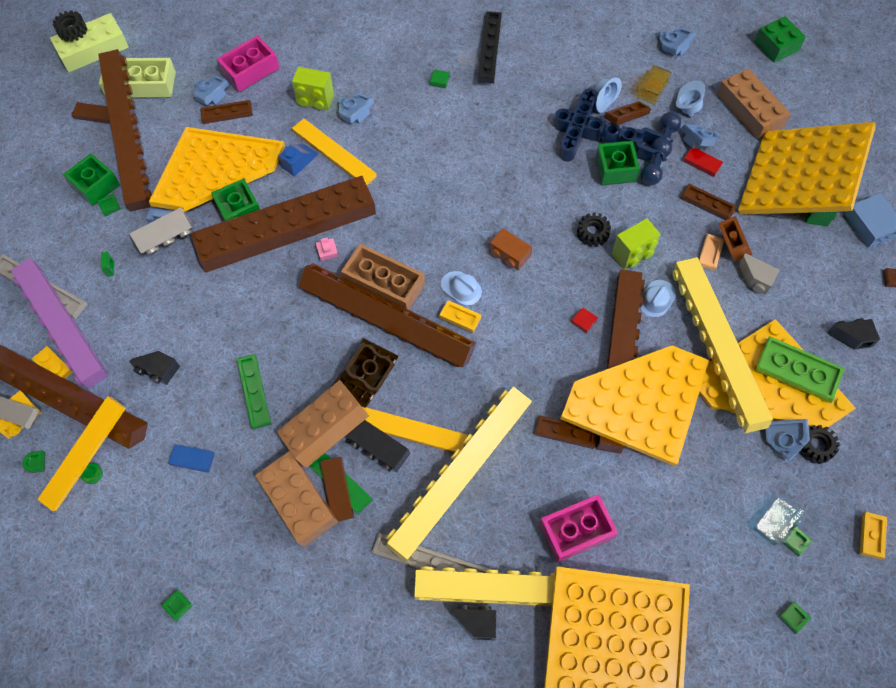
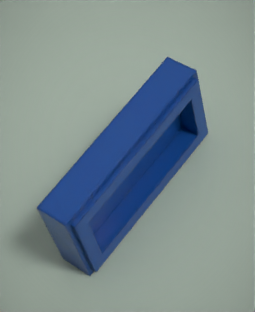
(191, 458)

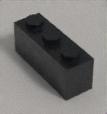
(378, 446)

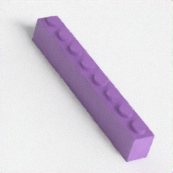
(60, 323)

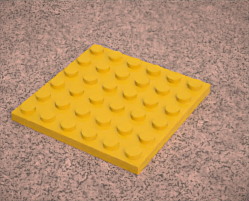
(808, 169)
(616, 631)

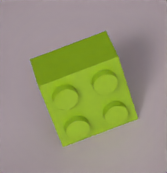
(313, 88)
(635, 244)

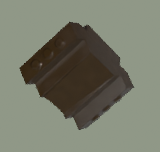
(366, 370)

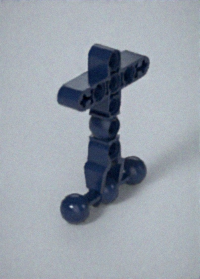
(582, 124)

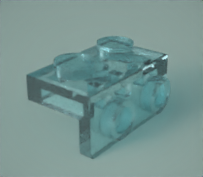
(778, 521)

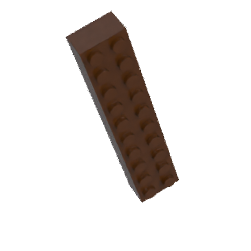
(283, 223)

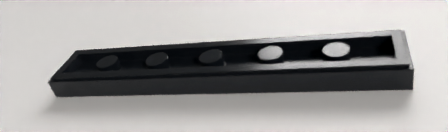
(489, 47)

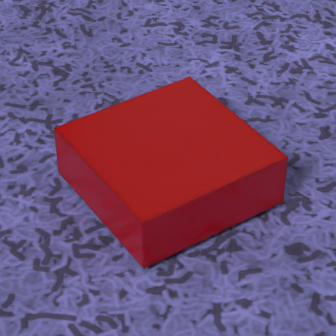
(584, 320)

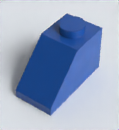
(296, 157)

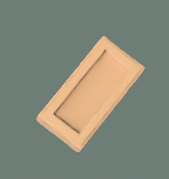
(711, 252)

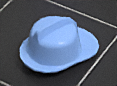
(607, 92)
(691, 97)
(461, 287)
(658, 298)

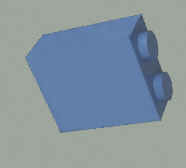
(873, 220)

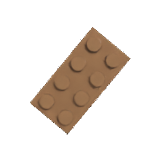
(753, 103)
(384, 276)
(322, 424)
(296, 499)

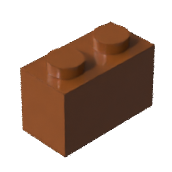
(735, 238)
(510, 249)

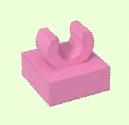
(326, 249)

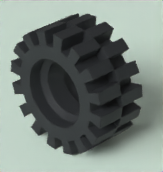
(67, 19)
(596, 221)
(831, 445)

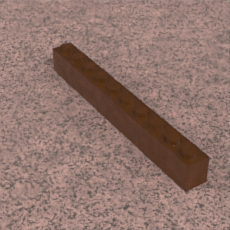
(124, 130)
(387, 315)
(624, 332)
(65, 396)

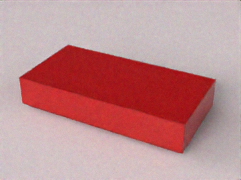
(703, 161)

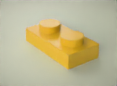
(460, 316)
(49, 360)
(873, 535)

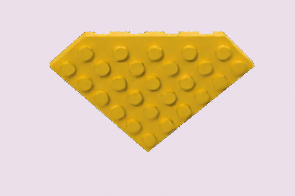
(210, 161)
(781, 399)
(641, 402)

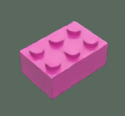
(248, 63)
(578, 528)

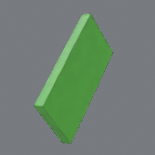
(800, 369)

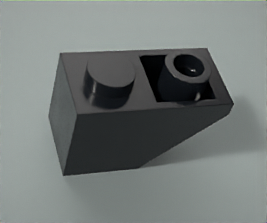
(855, 334)
(156, 366)
(478, 623)

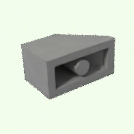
(758, 274)

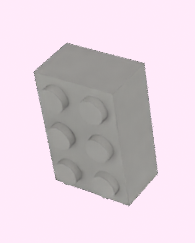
(162, 231)

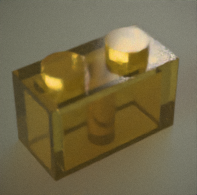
(653, 84)

